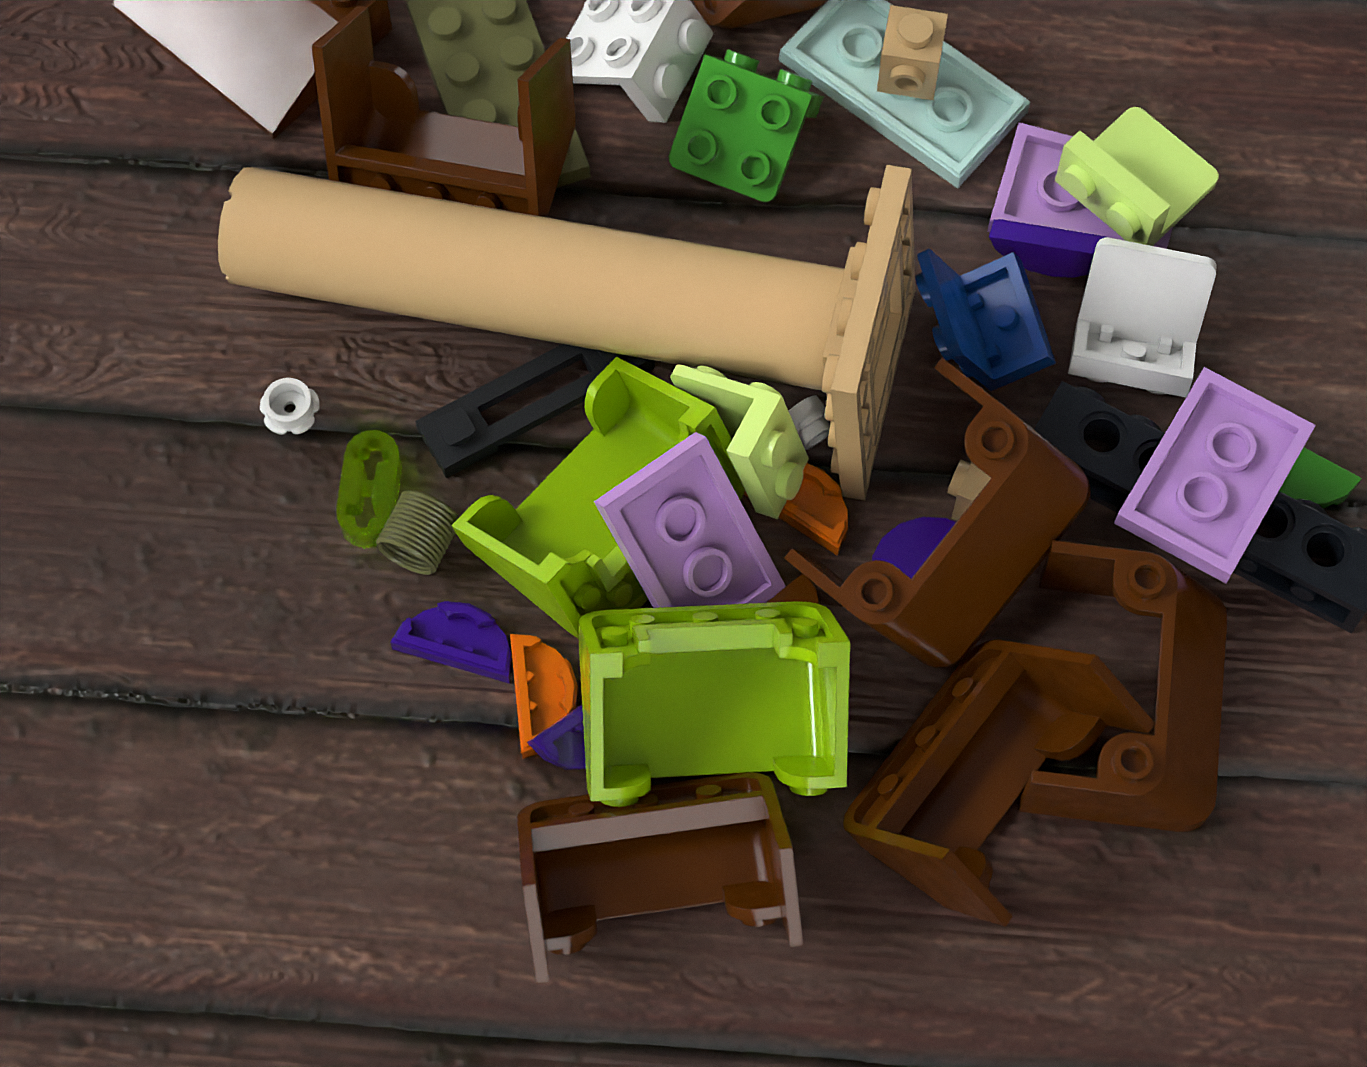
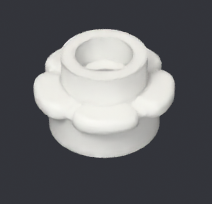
(286, 392)
(810, 421)

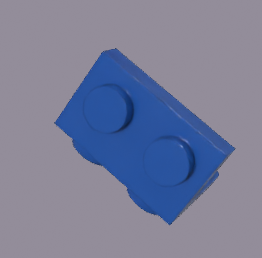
(986, 319)

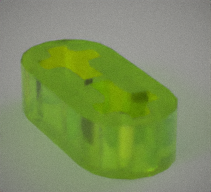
(356, 487)

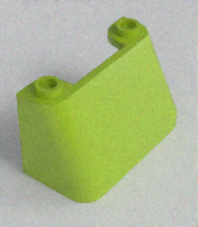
(556, 539)
(713, 696)

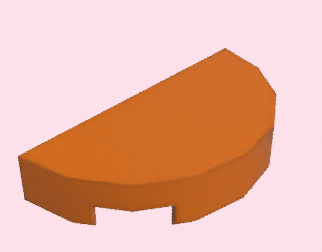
(818, 509)
(543, 687)

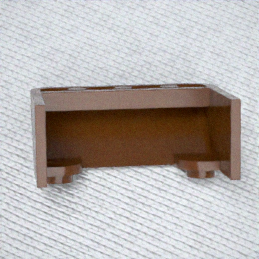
(387, 143)
(985, 554)
(973, 758)
(1164, 776)
(665, 852)

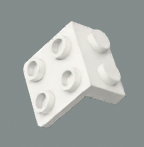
(641, 47)
(1142, 316)

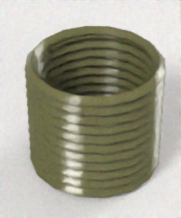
(417, 532)

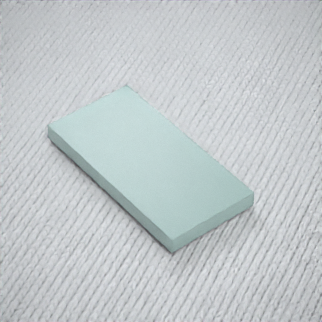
(948, 134)

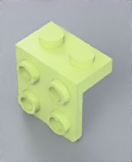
(1135, 176)
(762, 433)

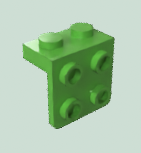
(742, 125)

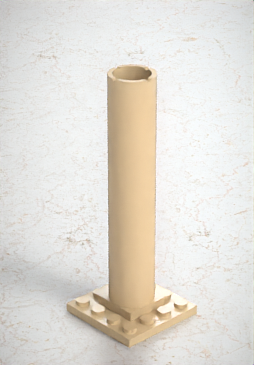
(599, 287)

